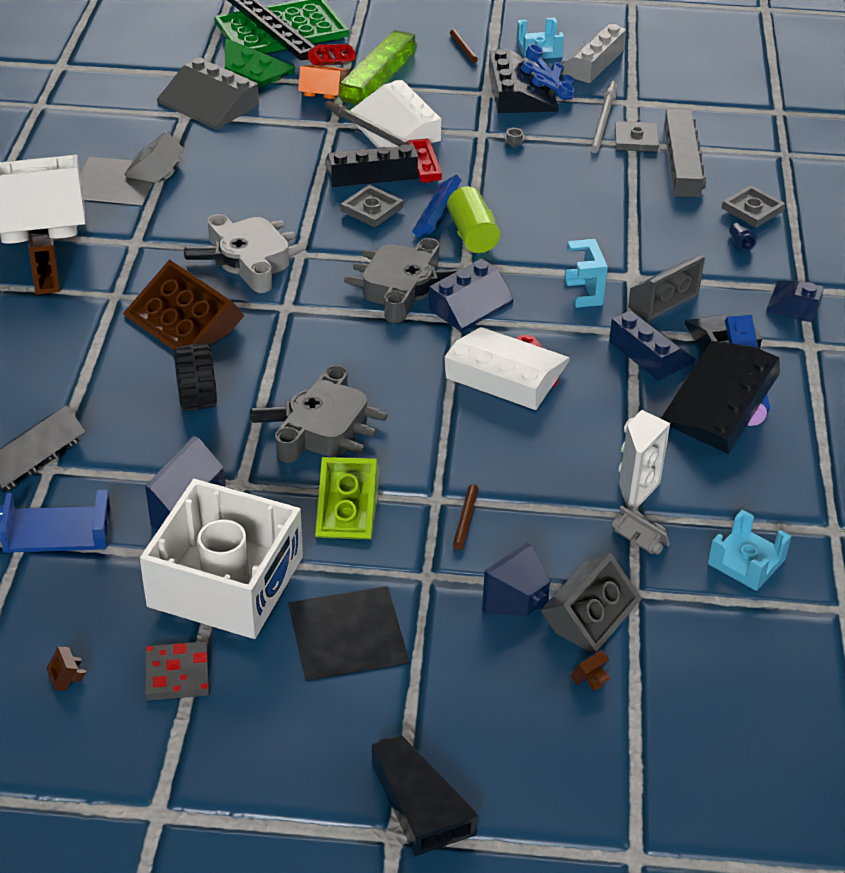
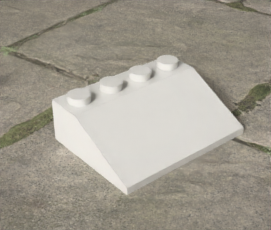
(399, 112)
(504, 367)

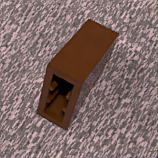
(44, 264)

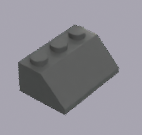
(667, 289)
(592, 603)

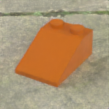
(321, 80)

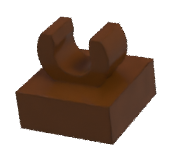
(64, 669)
(592, 671)

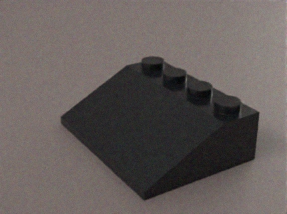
(514, 88)
(722, 393)

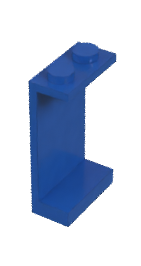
(55, 527)

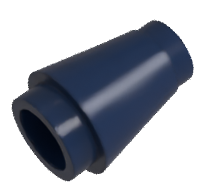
(742, 237)

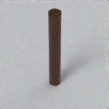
(463, 45)
(465, 518)

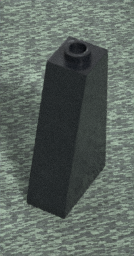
(421, 798)

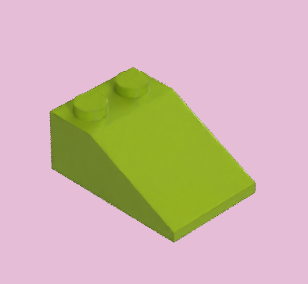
(347, 498)

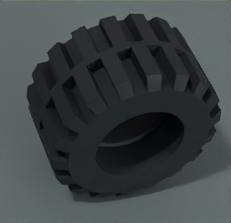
(195, 376)

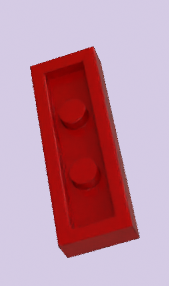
(427, 163)

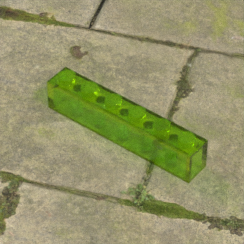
(377, 67)

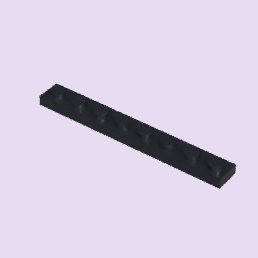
(274, 27)

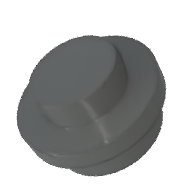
(514, 137)

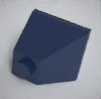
(796, 300)
(515, 584)

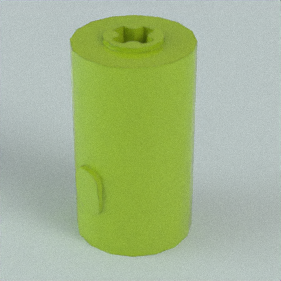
(473, 220)

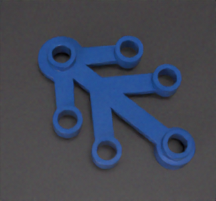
(547, 75)

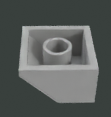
(156, 159)

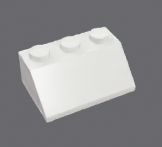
(642, 457)

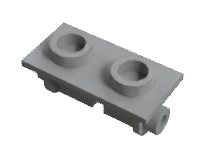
(633, 523)

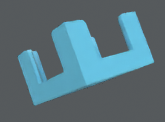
(548, 40)
(589, 273)
(747, 555)

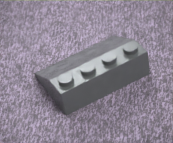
(209, 93)

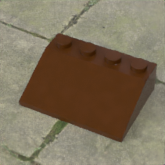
(183, 309)

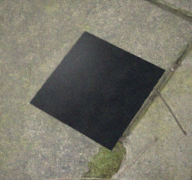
(347, 633)

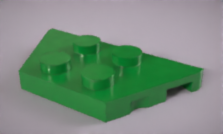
(254, 64)

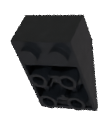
(711, 329)

